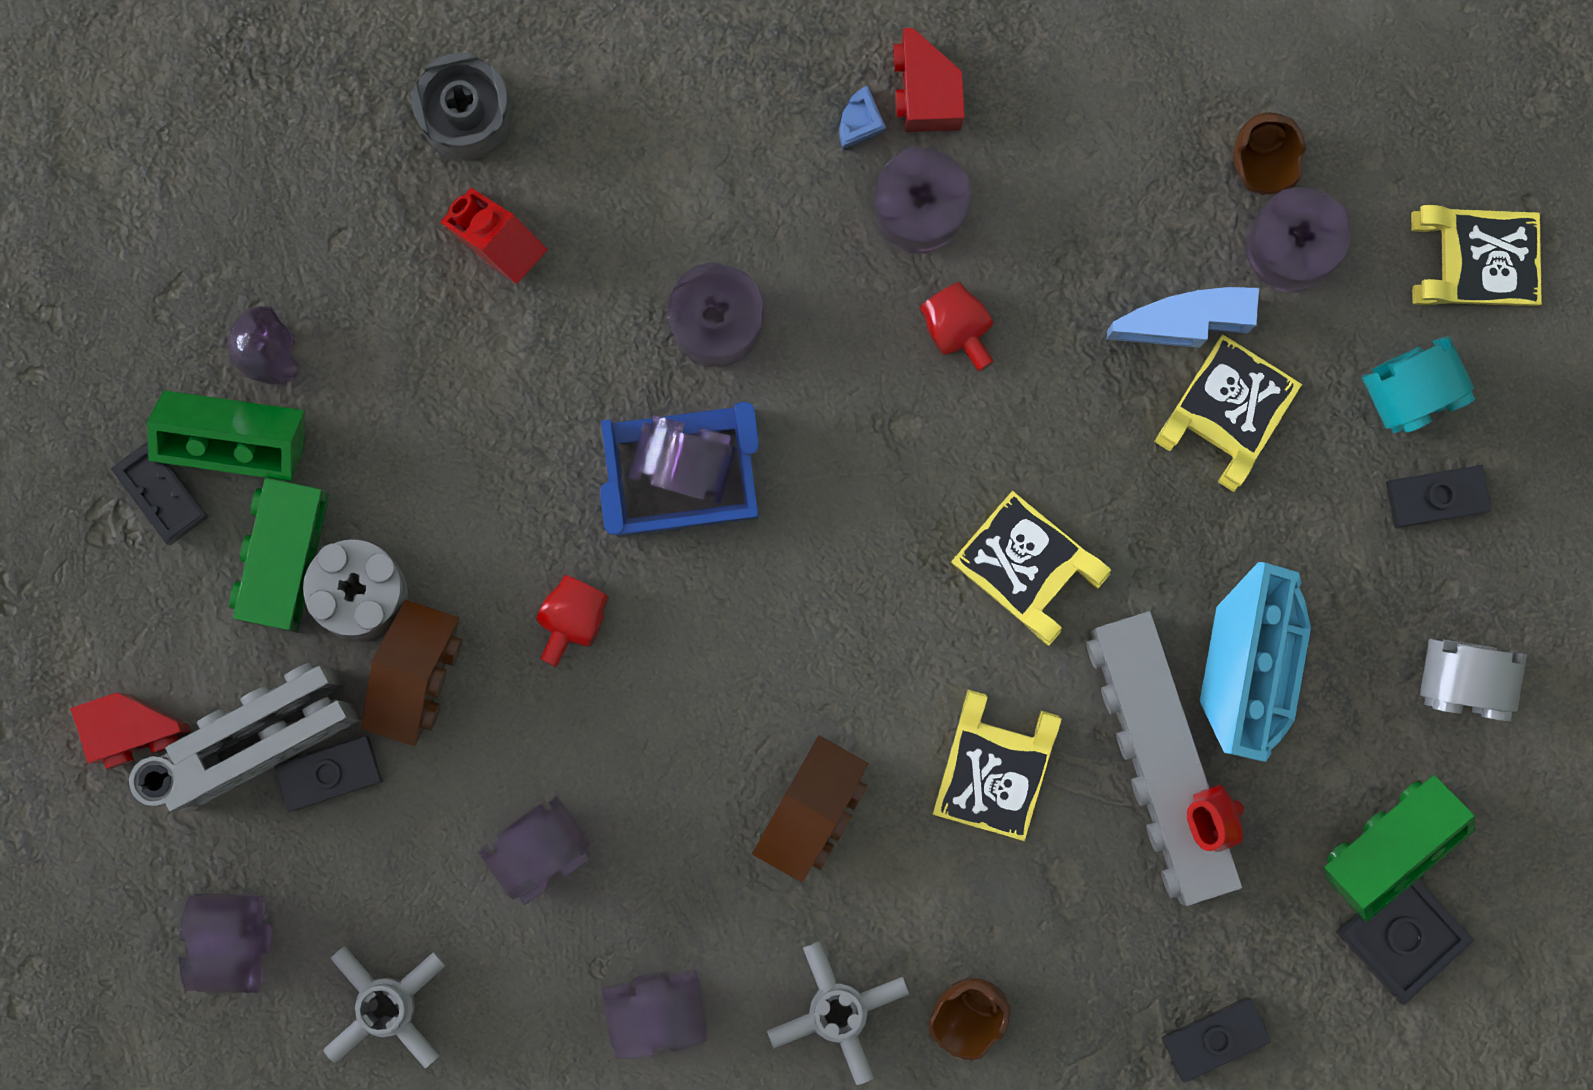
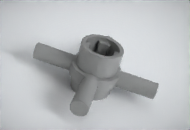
(399, 992)
(844, 1033)

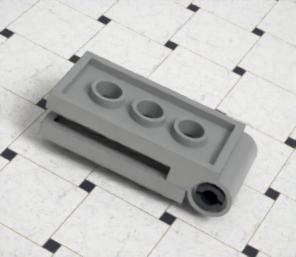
(192, 769)

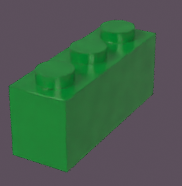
(226, 435)
(278, 554)
(1399, 847)

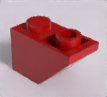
(931, 86)
(494, 235)
(122, 725)

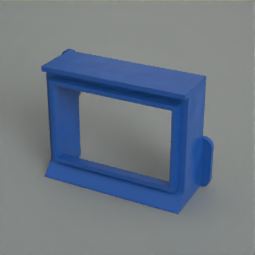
(739, 418)

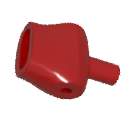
(957, 322)
(572, 615)
(1215, 819)

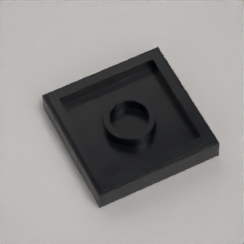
(1407, 941)

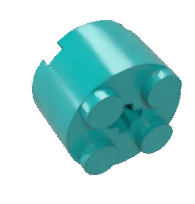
(1419, 384)

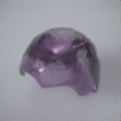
(261, 347)

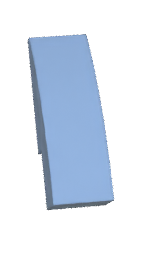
(1189, 316)

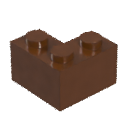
(410, 673)
(813, 810)

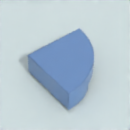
(860, 119)

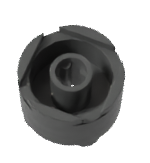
(437, 99)

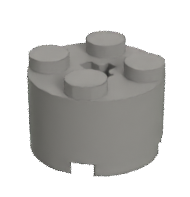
(338, 568)
(1474, 677)

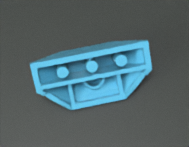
(1256, 661)

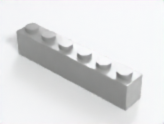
(1162, 754)

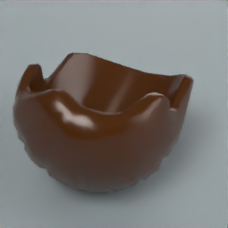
(1269, 153)
(970, 1018)

